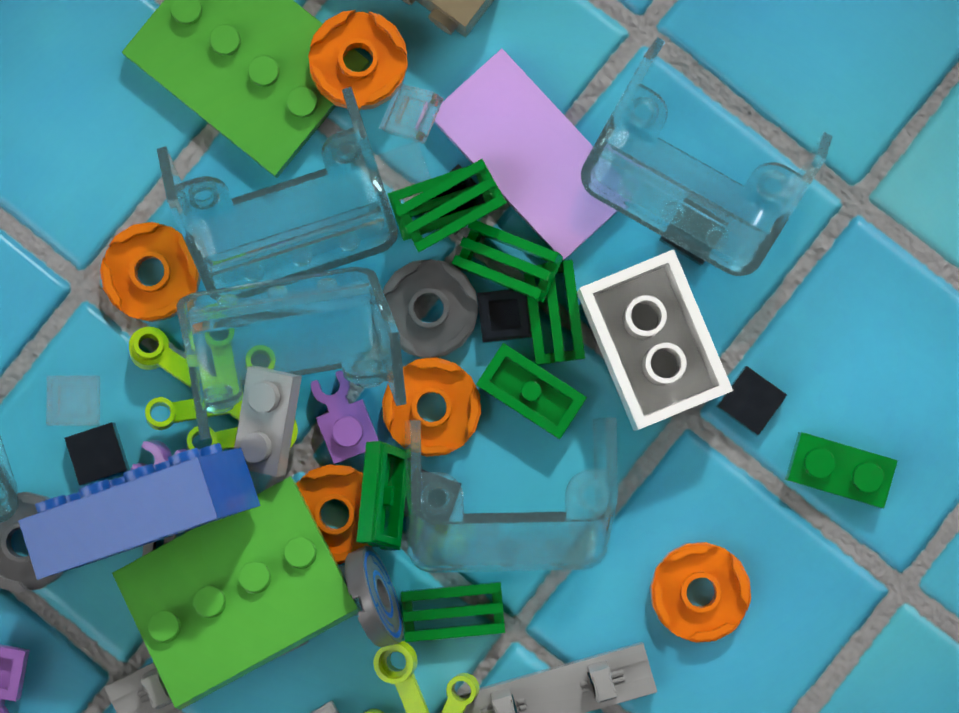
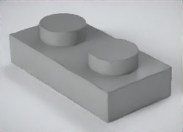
(267, 419)

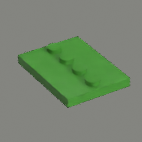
(240, 70)
(235, 594)

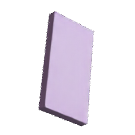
(527, 150)

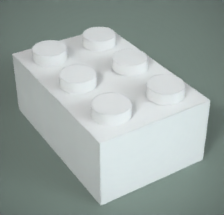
(654, 340)

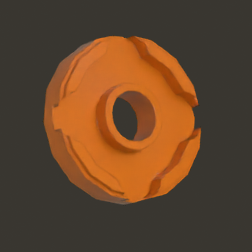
(363, 31)
(121, 268)
(461, 399)
(337, 483)
(730, 596)

